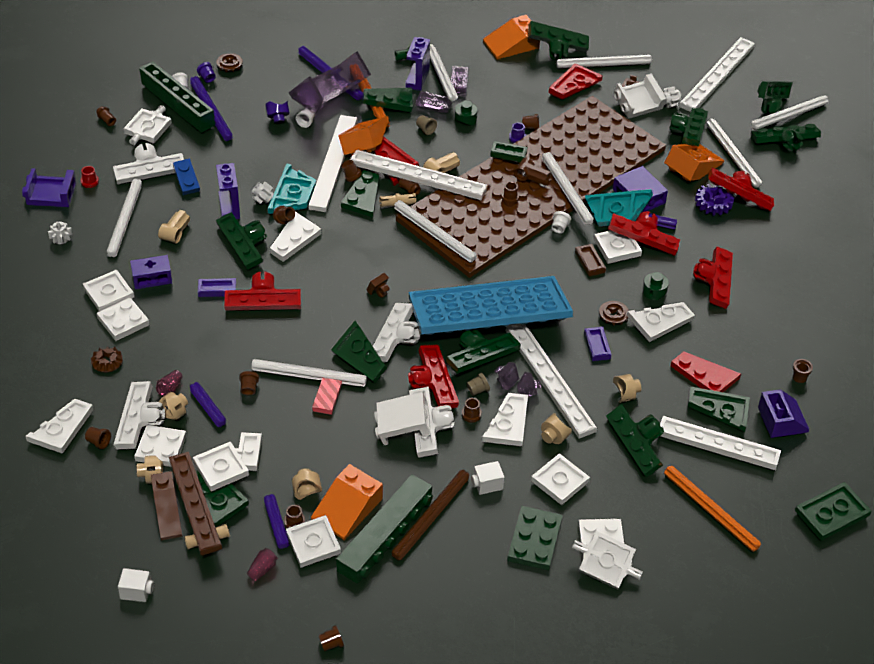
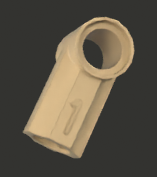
(443, 164)
(173, 229)

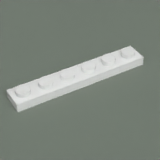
(720, 443)

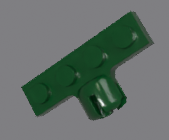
(558, 39)
(772, 93)
(690, 126)
(789, 137)
(243, 238)
(481, 350)
(638, 437)

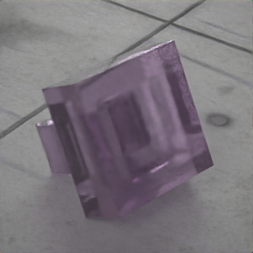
(507, 375)
(527, 385)

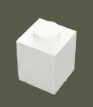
(488, 478)
(135, 585)

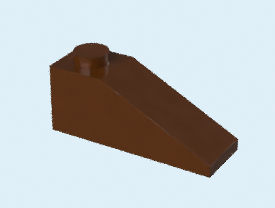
(166, 505)

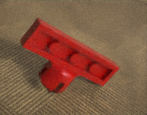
(741, 185)
(644, 231)
(717, 274)
(262, 296)
(434, 375)

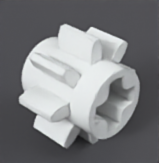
(673, 96)
(262, 192)
(60, 232)

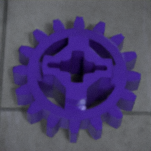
(714, 199)

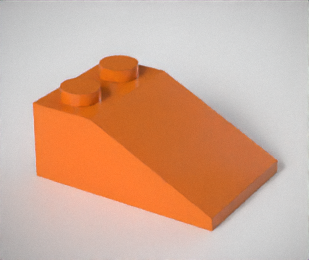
(511, 38)
(363, 136)
(692, 161)
(349, 500)

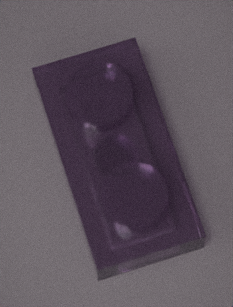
(459, 78)
(433, 102)

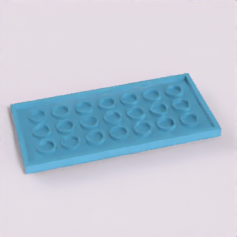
(489, 305)

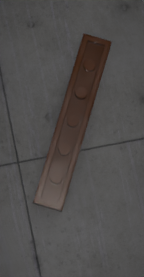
(195, 503)

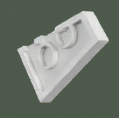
(294, 237)
(659, 321)
(509, 421)
(63, 427)

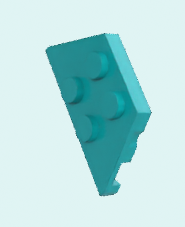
(292, 190)
(625, 204)

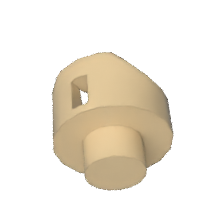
(627, 387)
(175, 404)
(554, 430)
(149, 463)
(306, 483)

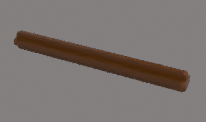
(430, 515)

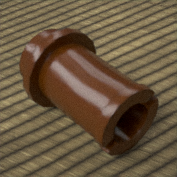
(103, 113)
(410, 186)

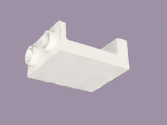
(640, 97)
(402, 416)

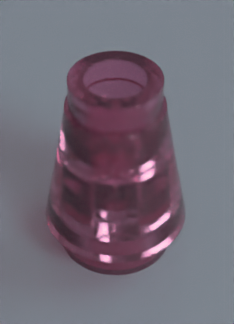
(168, 383)
(262, 563)

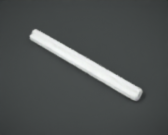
(604, 61)
(442, 74)
(789, 112)
(733, 152)
(567, 188)
(124, 218)
(435, 231)
(308, 372)

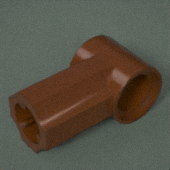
(527, 170)

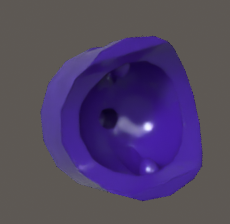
(277, 111)

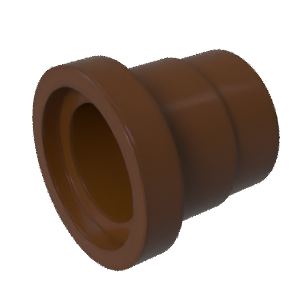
(531, 122)
(351, 170)
(510, 194)
(279, 214)
(802, 369)
(248, 382)
(471, 410)
(99, 437)
(293, 516)
(331, 639)

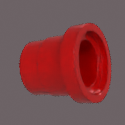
(89, 177)

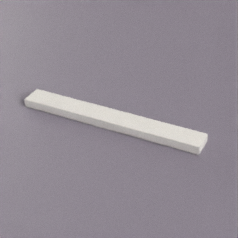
(717, 74)
(331, 167)
(419, 174)
(552, 381)

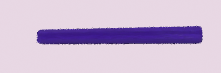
(323, 67)
(204, 96)

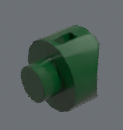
(466, 112)
(657, 283)

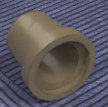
(427, 124)
(478, 385)

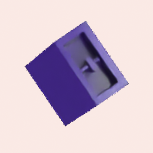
(781, 414)

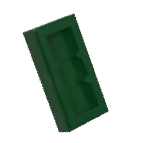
(508, 151)

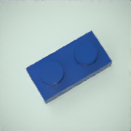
(186, 176)

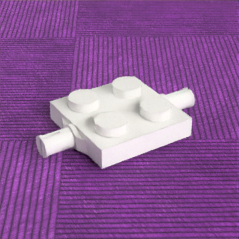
(147, 125)
(607, 560)

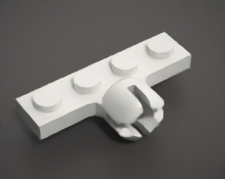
(146, 165)
(397, 330)
(137, 414)
(440, 419)

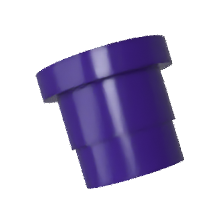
(206, 71)
(517, 132)

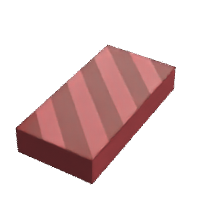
(327, 396)

